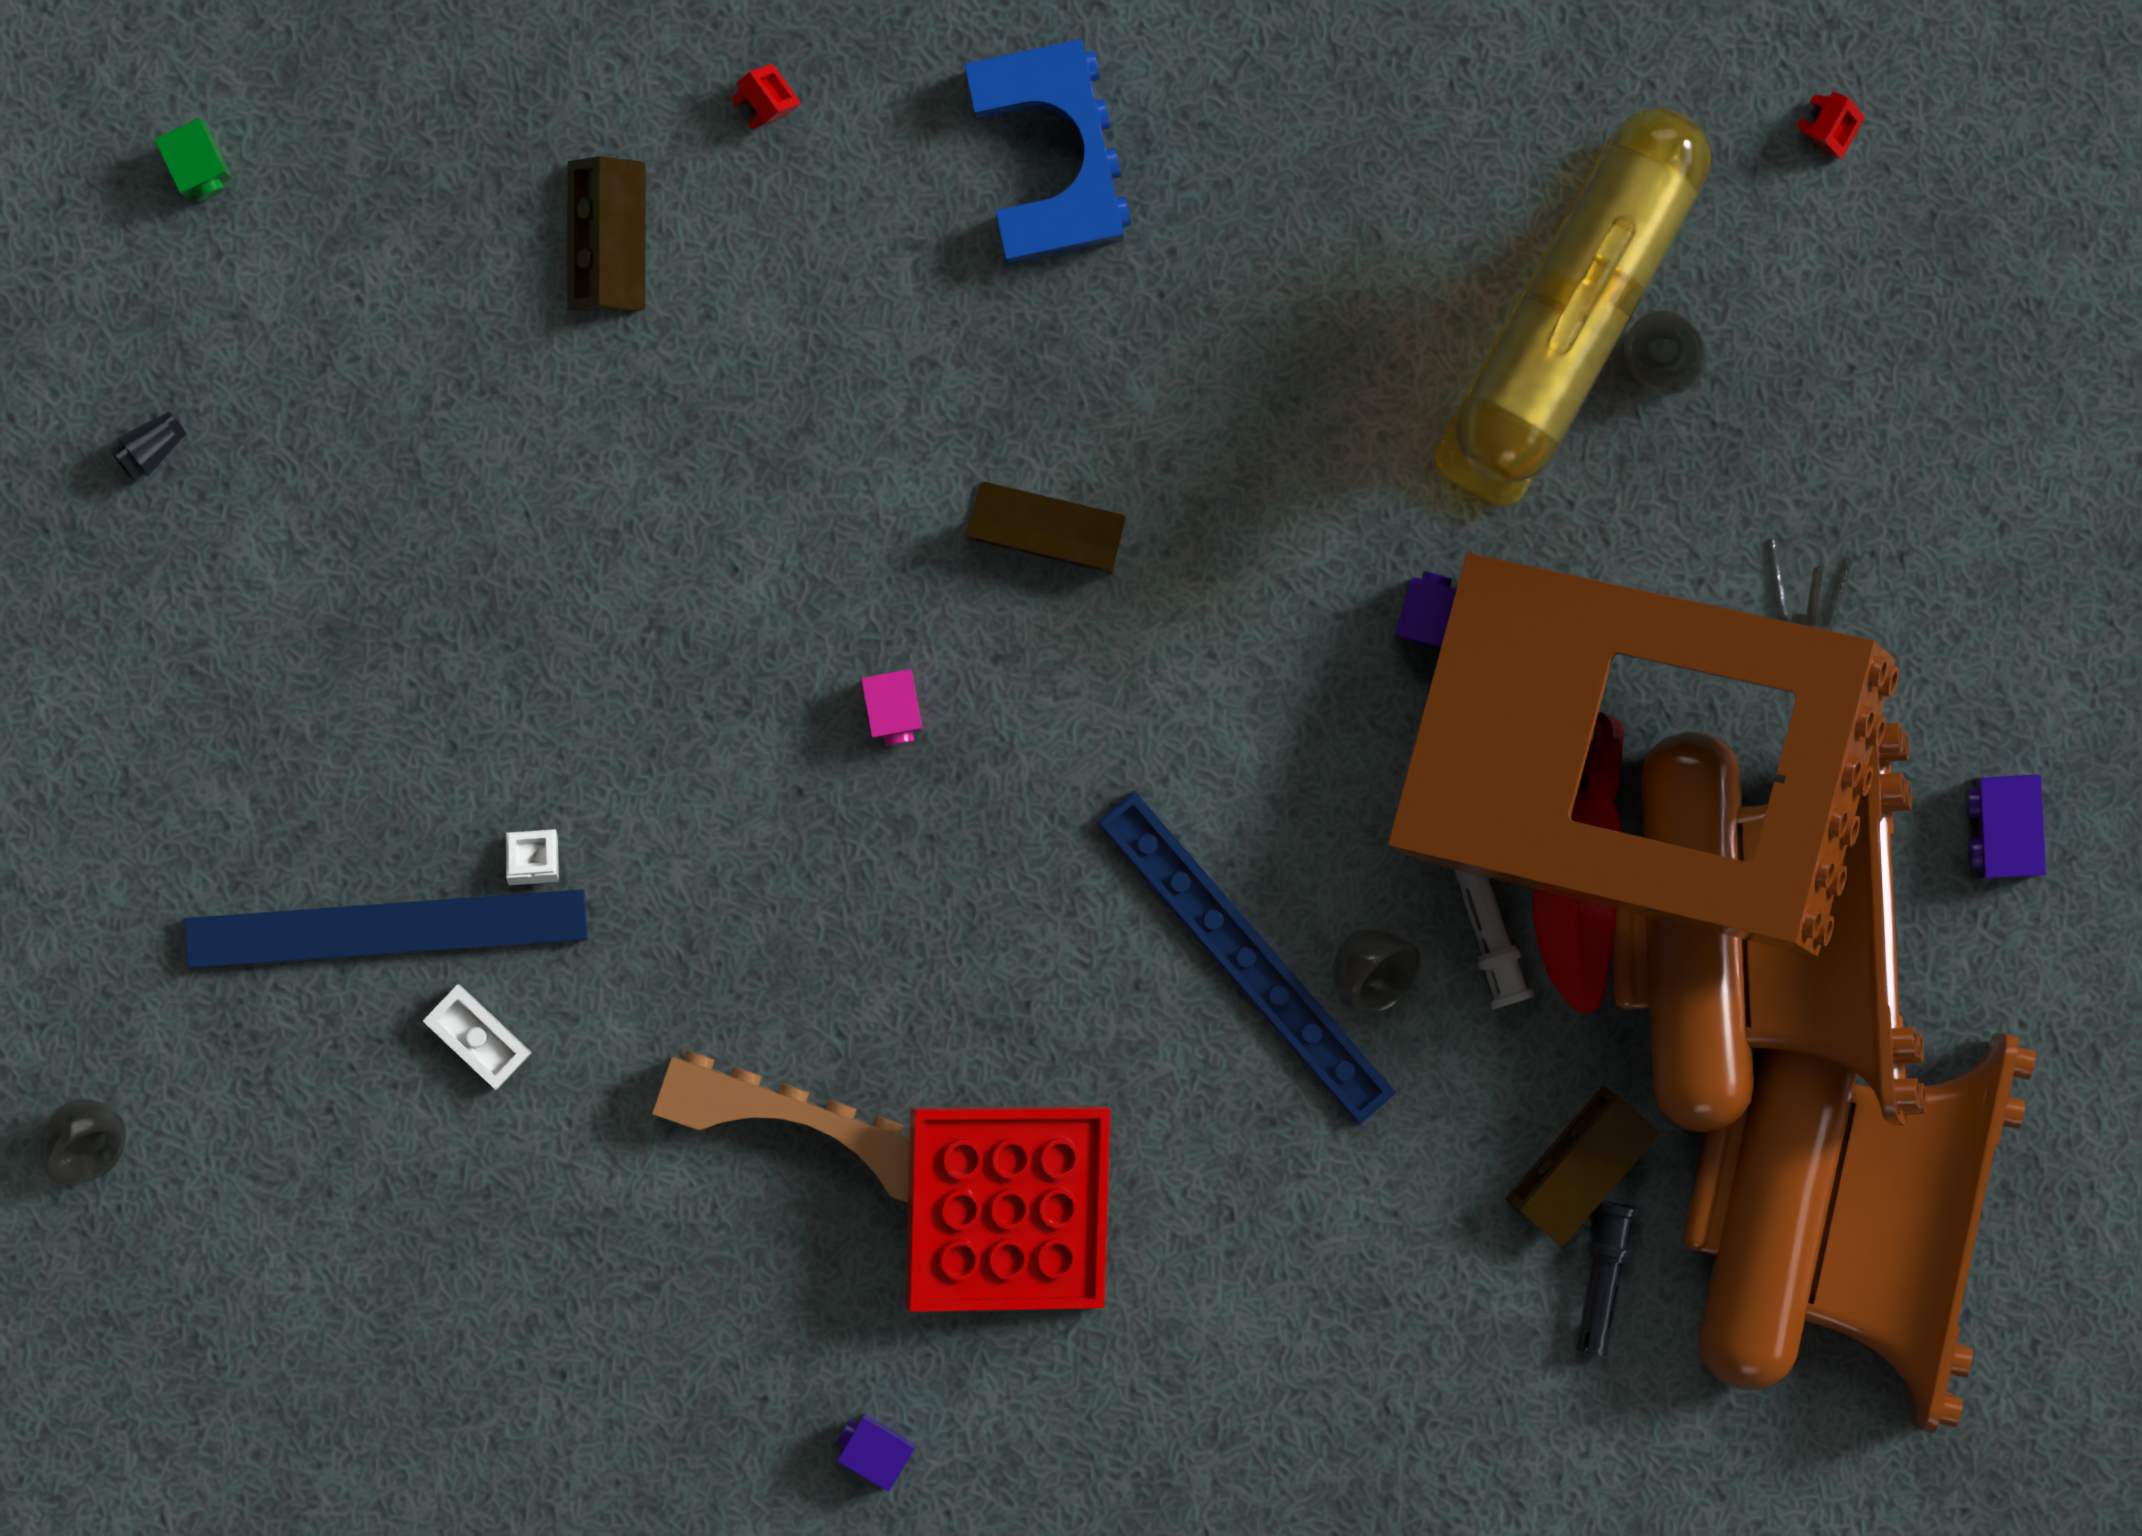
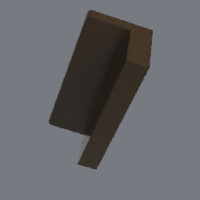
(606, 234)
(1046, 527)
(1582, 1165)

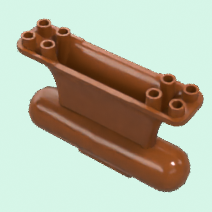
(1730, 995)
(1848, 1220)

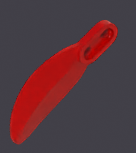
(1571, 932)

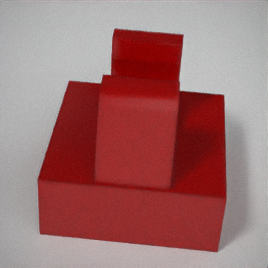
(767, 94)
(1834, 125)

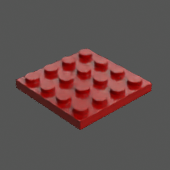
(1007, 1208)

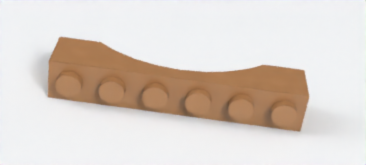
(705, 1097)

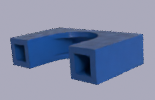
(1058, 81)

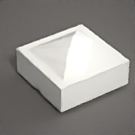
(532, 857)

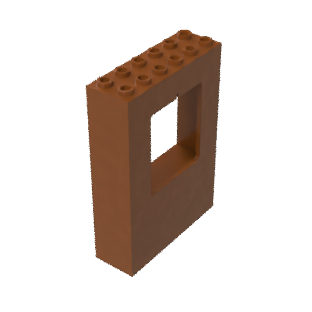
(1517, 719)

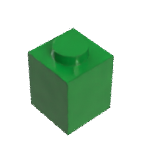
(194, 160)

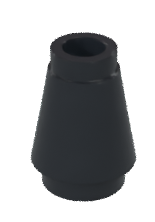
(147, 445)

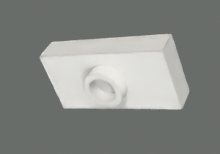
(477, 1036)

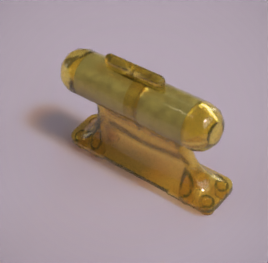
(1576, 305)

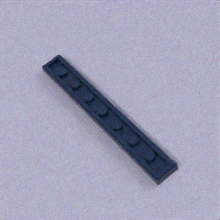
(386, 928)
(1246, 957)

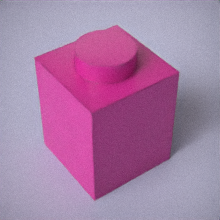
(892, 706)

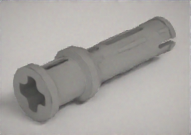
(1497, 954)

